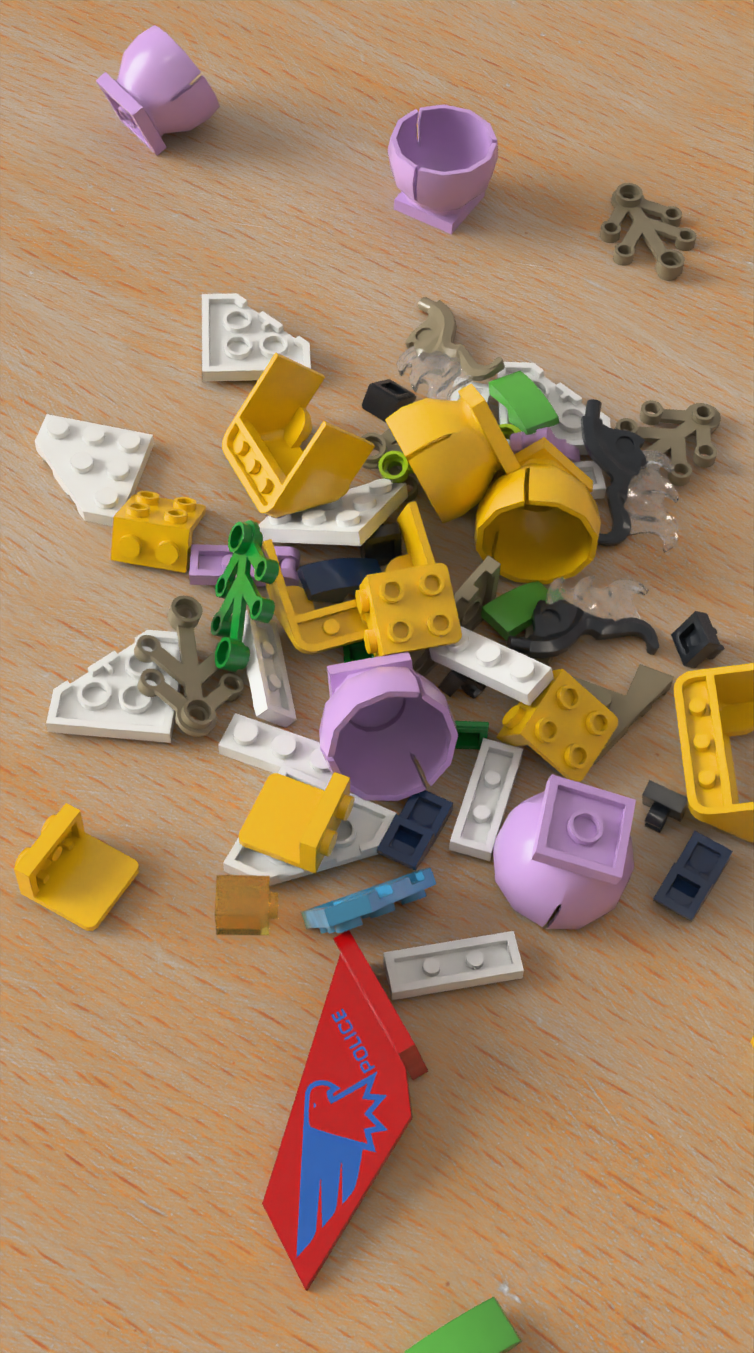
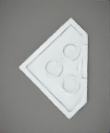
(242, 341)
(563, 400)
(94, 463)
(342, 522)
(109, 701)
(356, 839)

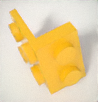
(155, 531)
(408, 610)
(562, 726)
(297, 820)
(74, 871)

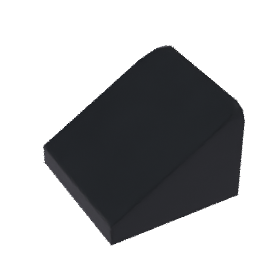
(385, 398)

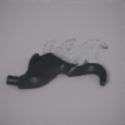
(636, 485)
(581, 612)

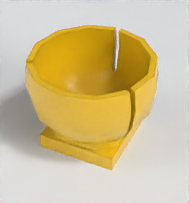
(452, 449)
(539, 517)

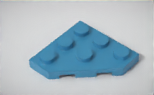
(371, 902)

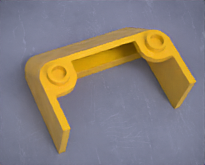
(267, 441)
(341, 623)
(709, 711)

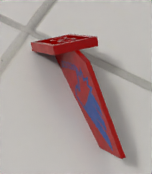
(344, 1114)

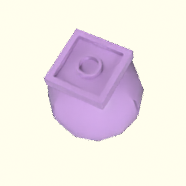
(155, 91)
(447, 166)
(382, 720)
(567, 851)

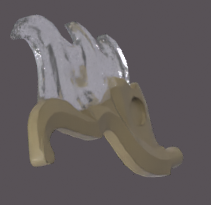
(437, 359)

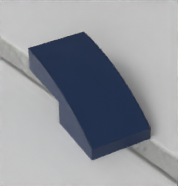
(335, 578)
(415, 829)
(693, 876)

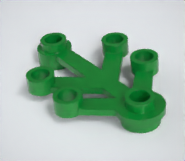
(245, 544)

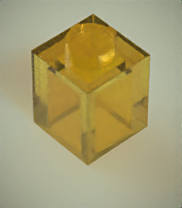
(244, 905)

